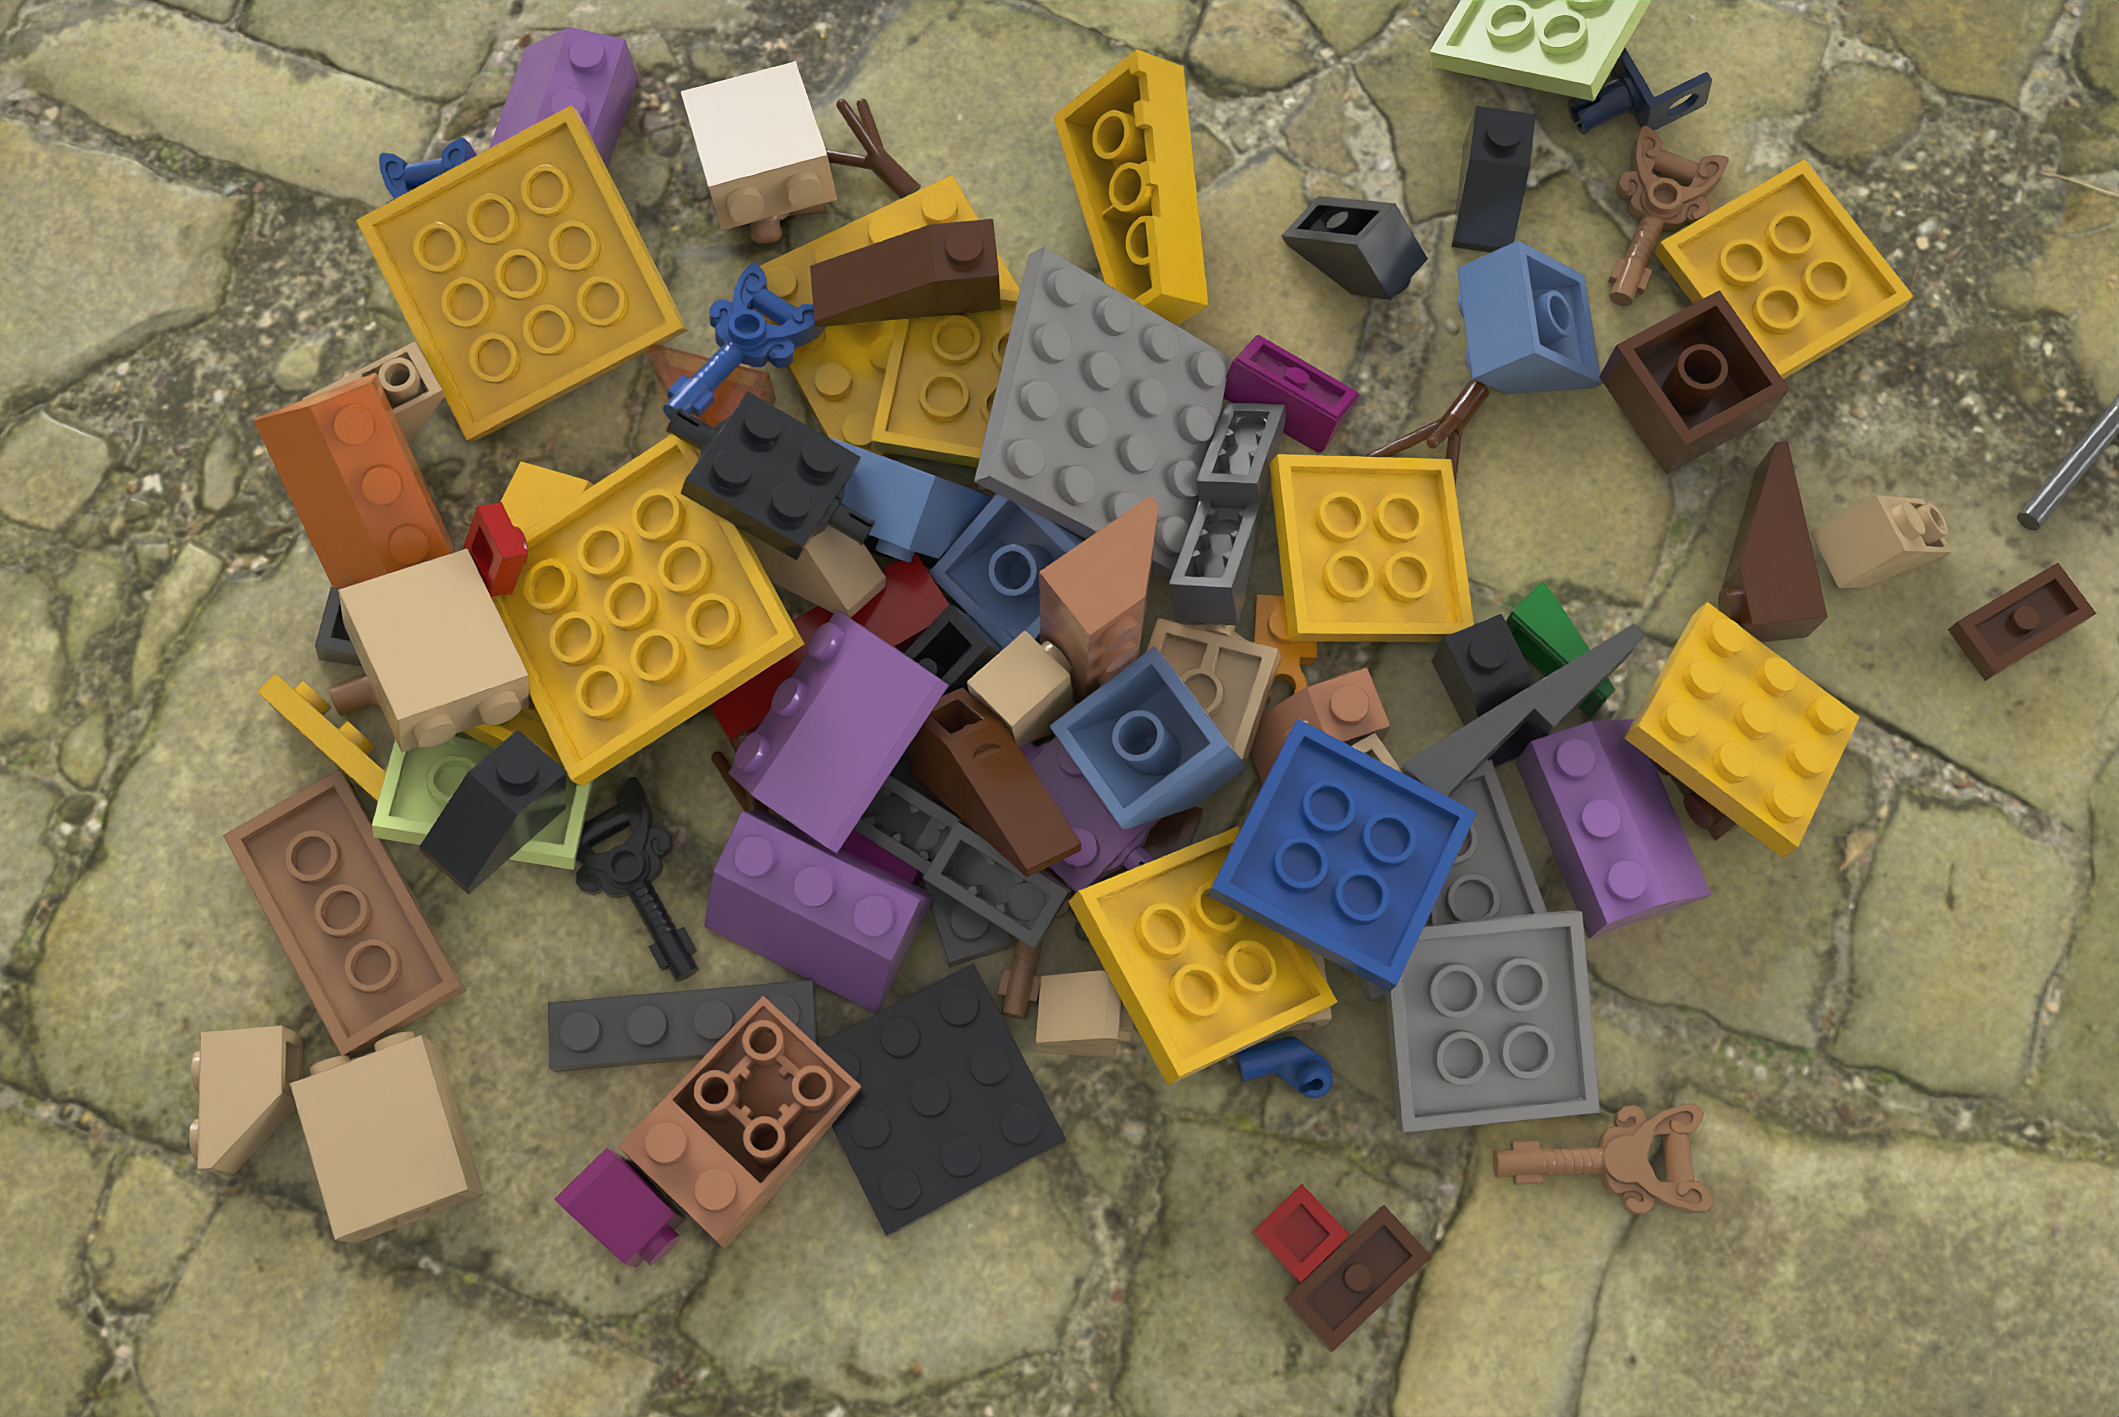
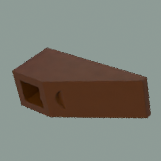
(986, 780)

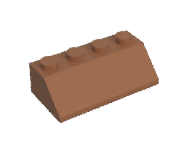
(1098, 598)

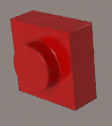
(496, 548)
(1300, 1233)

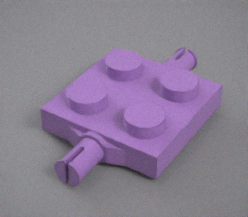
(1103, 842)

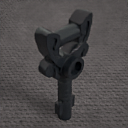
(630, 872)

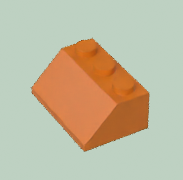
(355, 483)

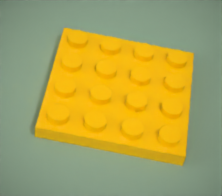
(521, 274)
(847, 363)
(638, 612)

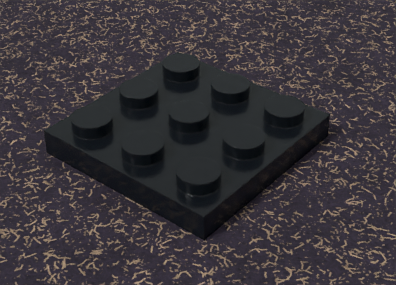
(938, 1100)

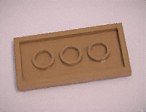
(344, 914)

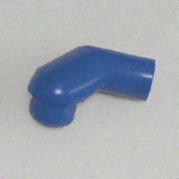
(1289, 1060)

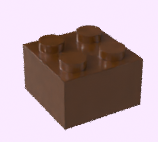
(1693, 382)

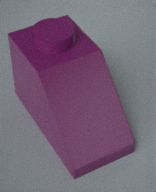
(622, 1209)

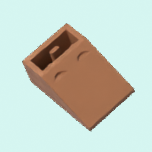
(741, 1121)

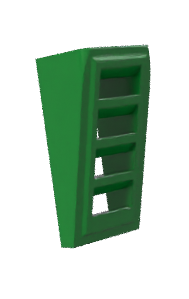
(1551, 640)

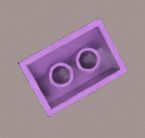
(574, 70)
(836, 730)
(1610, 825)
(814, 908)

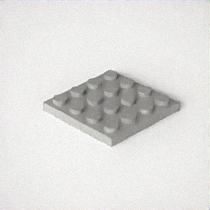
(1100, 408)

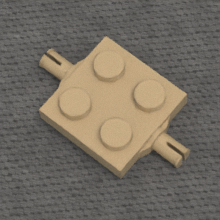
(1223, 674)

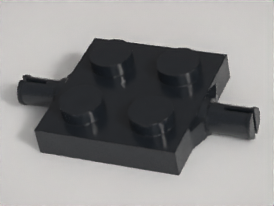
(770, 475)

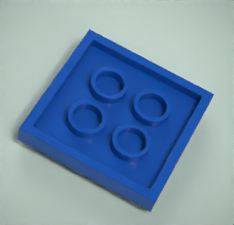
(1343, 855)

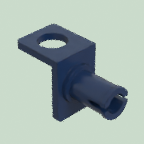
(1632, 95)

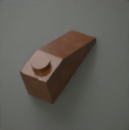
(911, 276)
(1772, 569)

